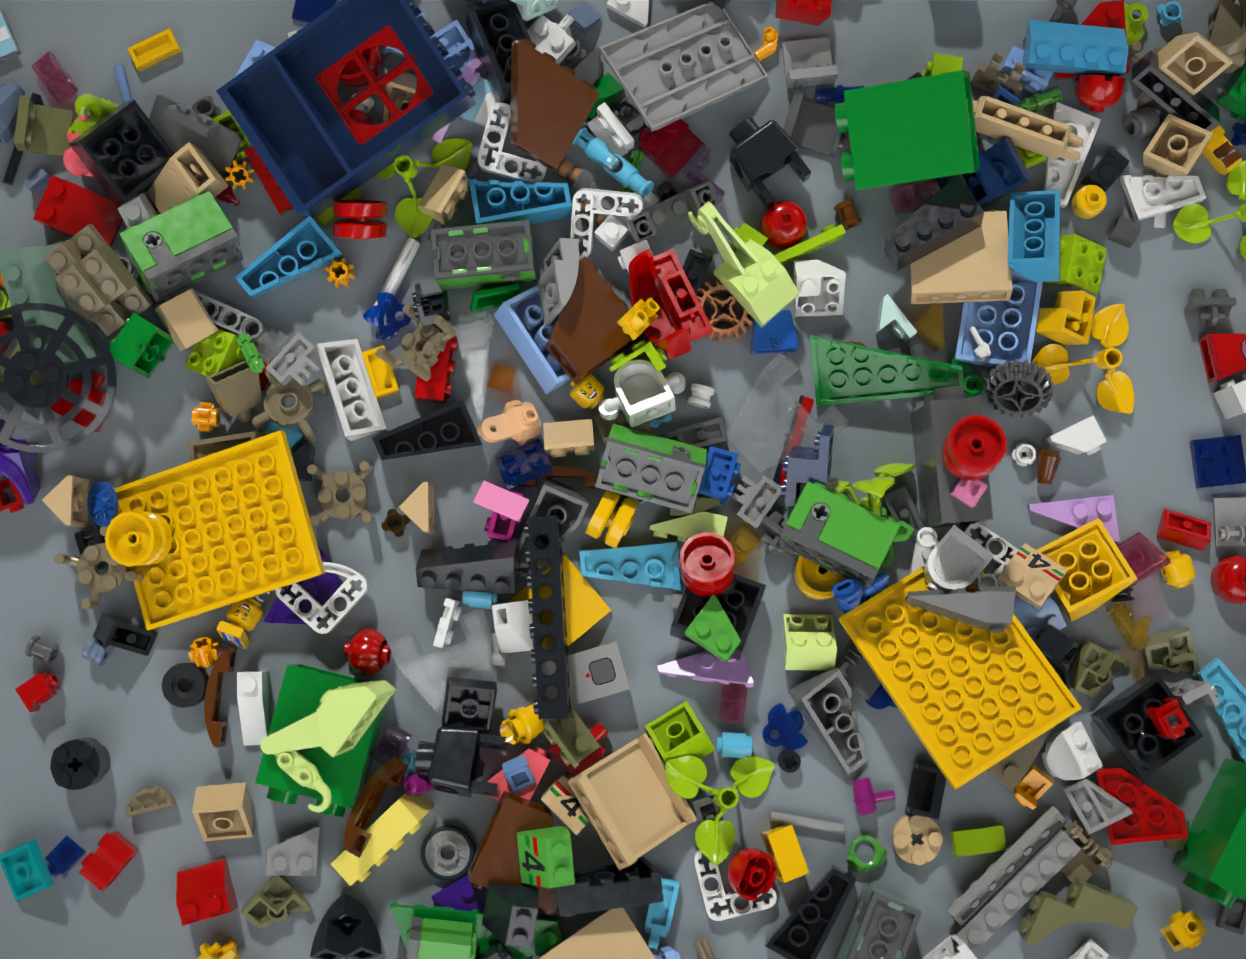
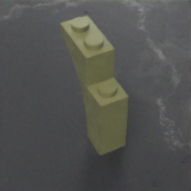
(1082, 904)

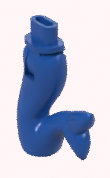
(851, 593)

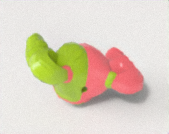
(98, 109)

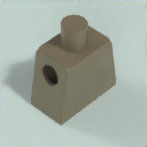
(236, 390)

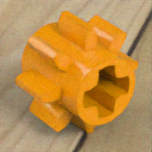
(242, 181)
(342, 279)
(206, 417)
(204, 652)

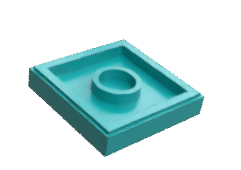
(26, 870)

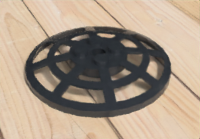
(55, 378)

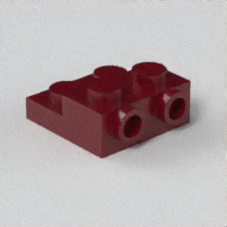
(670, 147)

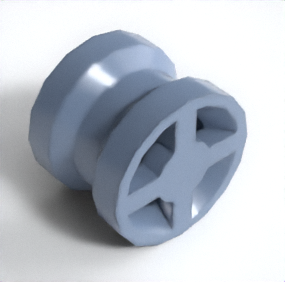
(97, 651)

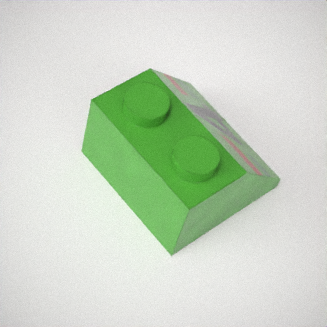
(546, 857)

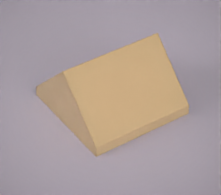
(186, 319)
(70, 500)
(420, 507)

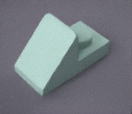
(891, 314)

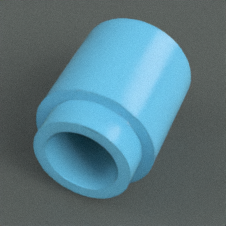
(293, 434)
(480, 599)
(734, 745)

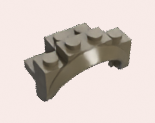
(1228, 31)
(96, 281)

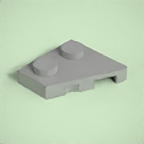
(1094, 805)

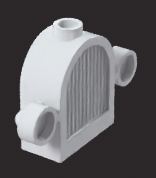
(642, 393)
(954, 561)

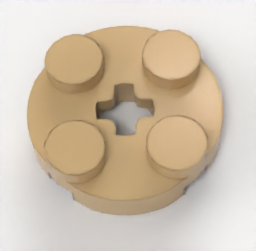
(918, 853)

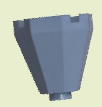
(9, 109)

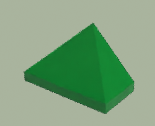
(609, 90)
(492, 296)

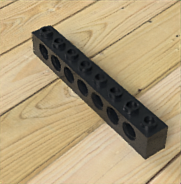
(535, 529)

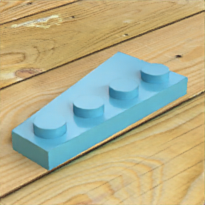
(633, 564)
(1231, 702)

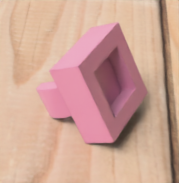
(969, 491)

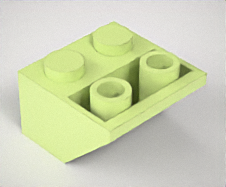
(809, 642)

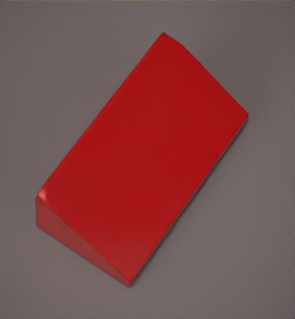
(1184, 530)

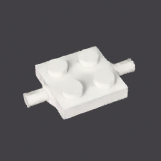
(552, 37)

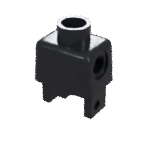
(761, 154)
(456, 760)

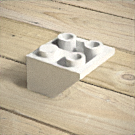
(819, 288)
(512, 627)

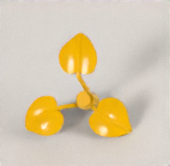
(1112, 329)

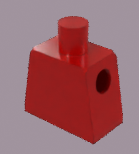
(84, 417)

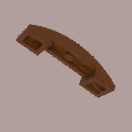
(566, 472)
(217, 728)
(366, 803)

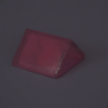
(1142, 556)

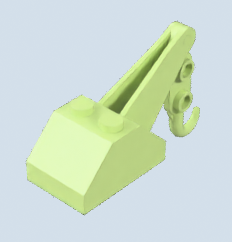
(750, 272)
(334, 727)

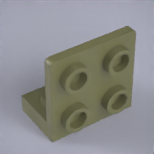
(42, 128)
(572, 738)

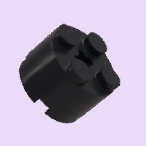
(65, 764)

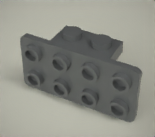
(181, 125)

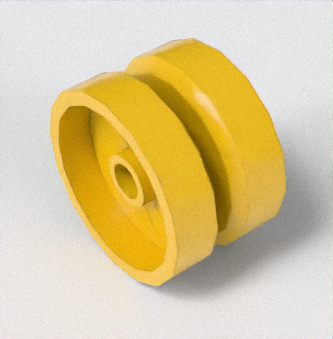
(612, 517)
(138, 538)
(813, 583)

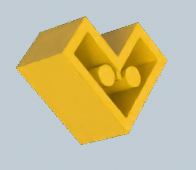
(1069, 319)

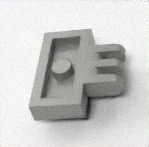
(294, 361)
(756, 499)

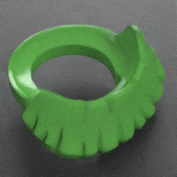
(856, 864)

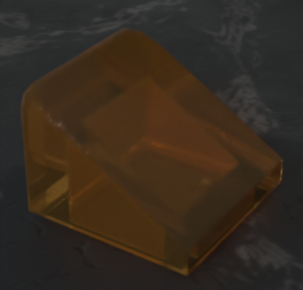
(502, 378)

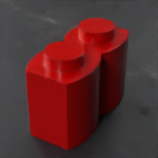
(108, 860)

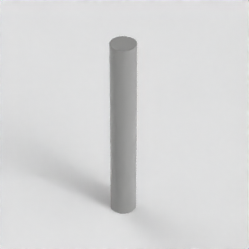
(806, 822)

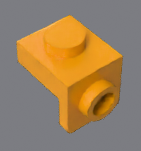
(1032, 787)

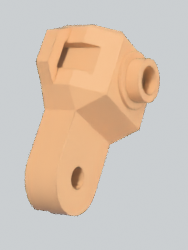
(516, 422)

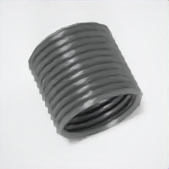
(1124, 231)

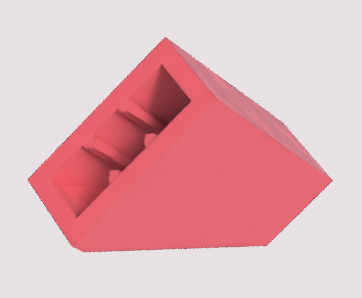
(538, 763)

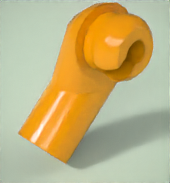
(770, 44)

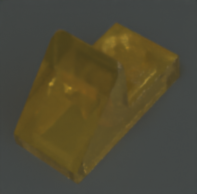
(1133, 632)

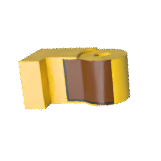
(1221, 153)

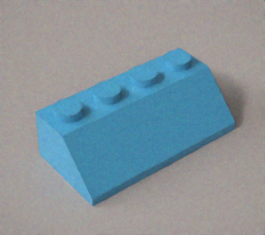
(1075, 49)
(1035, 234)

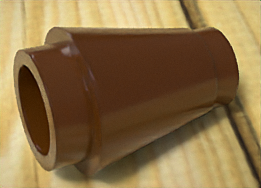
(1047, 465)

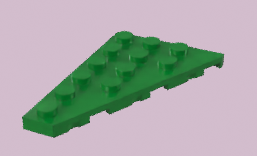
(546, 931)

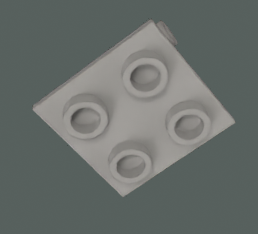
(1230, 521)

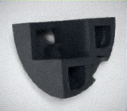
(346, 932)

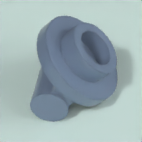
(37, 181)

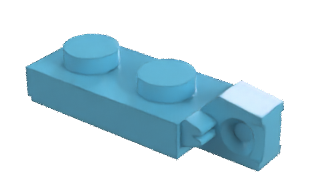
(661, 913)

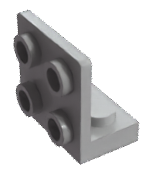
(808, 63)

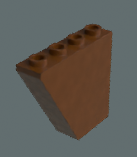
(546, 104)
(587, 326)
(498, 852)

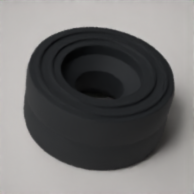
(171, 685)

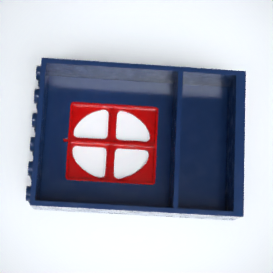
(303, 130)

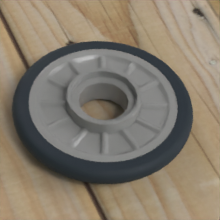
(433, 860)

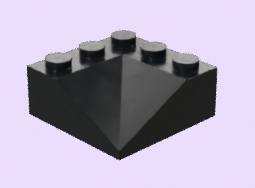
(123, 151)
(738, 601)
(1132, 731)

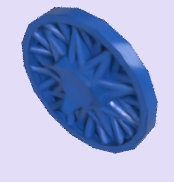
(102, 503)

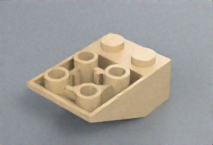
(183, 177)

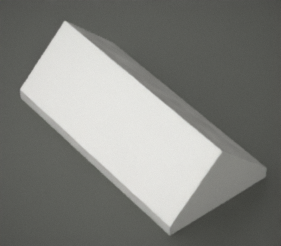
(351, 388)

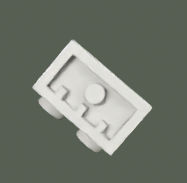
(611, 131)

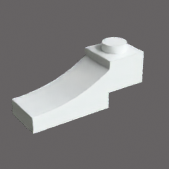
(615, 228)

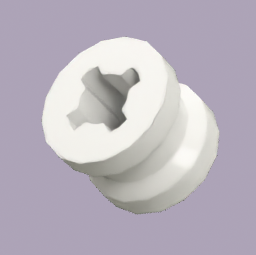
(700, 396)

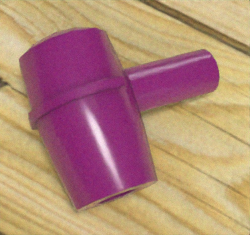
(416, 784)
(866, 799)

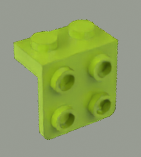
(1080, 263)
(215, 353)
(656, 355)

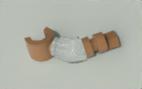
(580, 179)

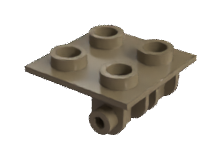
(1089, 858)

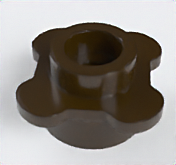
(397, 529)

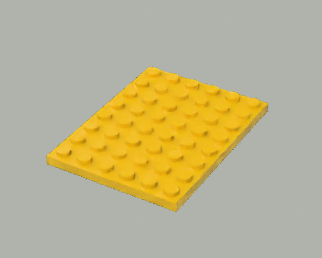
(233, 528)
(958, 685)

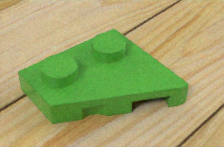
(714, 630)

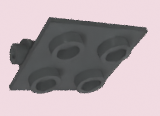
(857, 671)

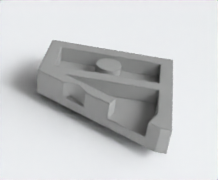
(294, 856)

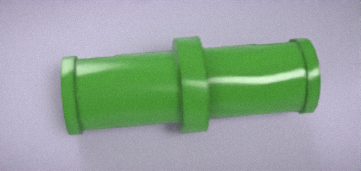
(1040, 100)

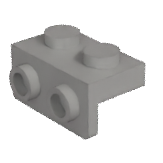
(1196, 691)

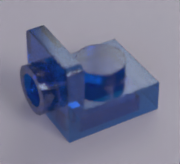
(64, 857)

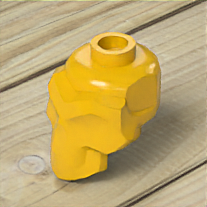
(522, 725)

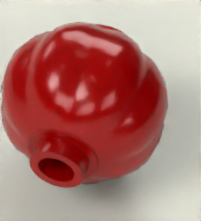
(368, 652)

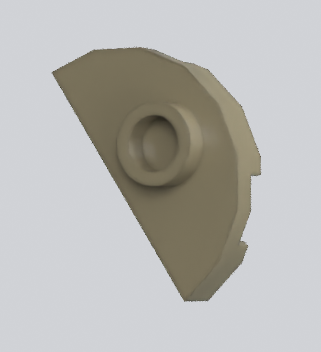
(149, 800)

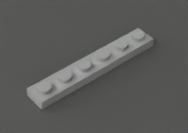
(1007, 865)
(1018, 890)

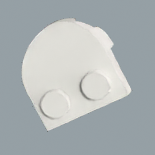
(1070, 753)

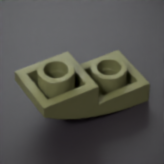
(701, 504)

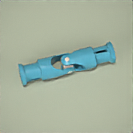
(600, 153)

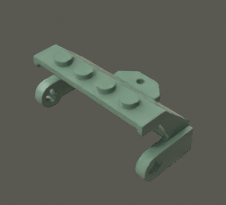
(32, 280)

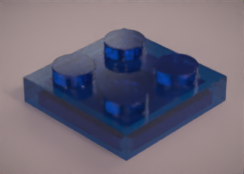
(1218, 461)
(523, 464)

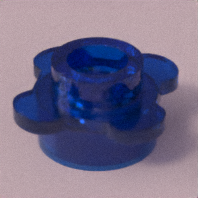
(1238, 139)

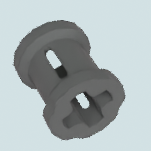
(42, 650)

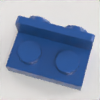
(718, 473)

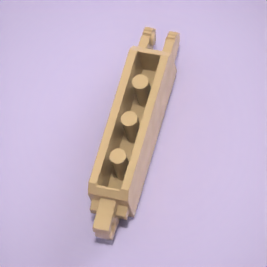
(1025, 129)

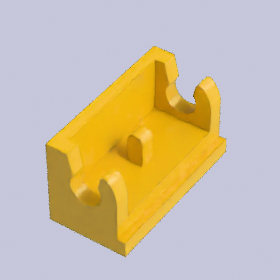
(784, 848)

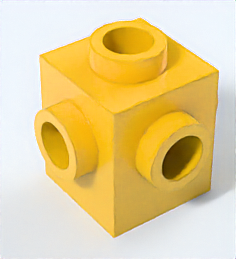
(1184, 930)

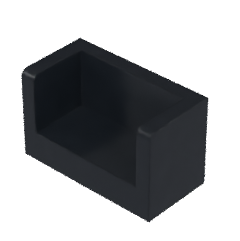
(925, 791)

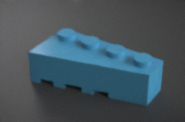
(519, 201)
(289, 259)

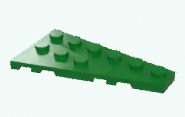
(864, 374)

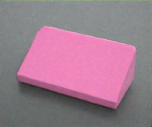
(501, 501)

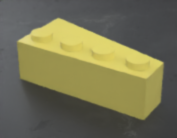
(386, 833)

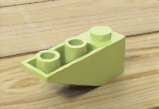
(691, 525)

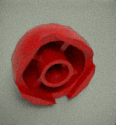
(1098, 91)
(783, 224)
(1230, 579)
(751, 873)

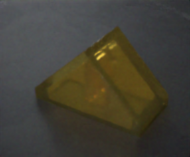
(931, 328)
(743, 543)

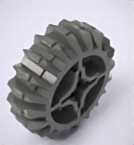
(1019, 388)

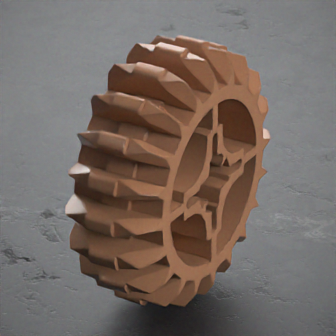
(730, 319)

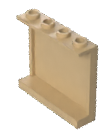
(967, 268)
(631, 801)
(606, 937)

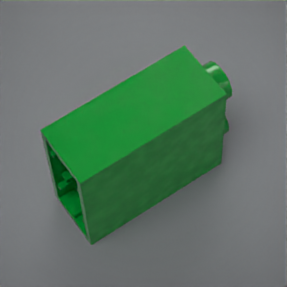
(909, 130)
(344, 773)
(1218, 839)

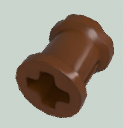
(847, 214)

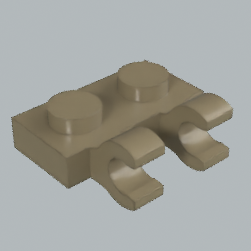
(990, 79)

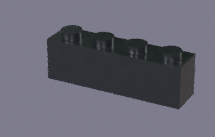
(1172, 96)

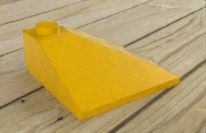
(1094, 569)
(582, 604)

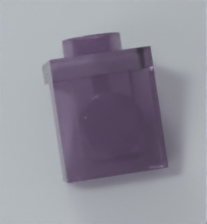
(391, 744)

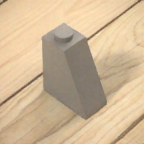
(137, 210)

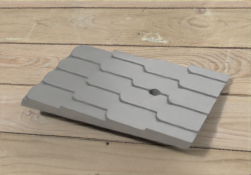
(670, 74)

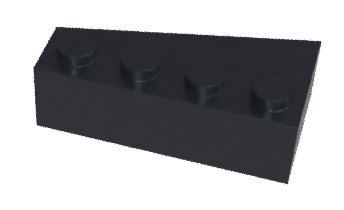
(937, 223)
(434, 432)
(471, 568)
(609, 889)
(812, 919)

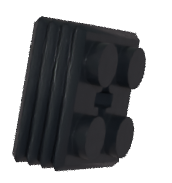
(463, 690)

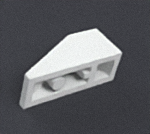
(253, 705)

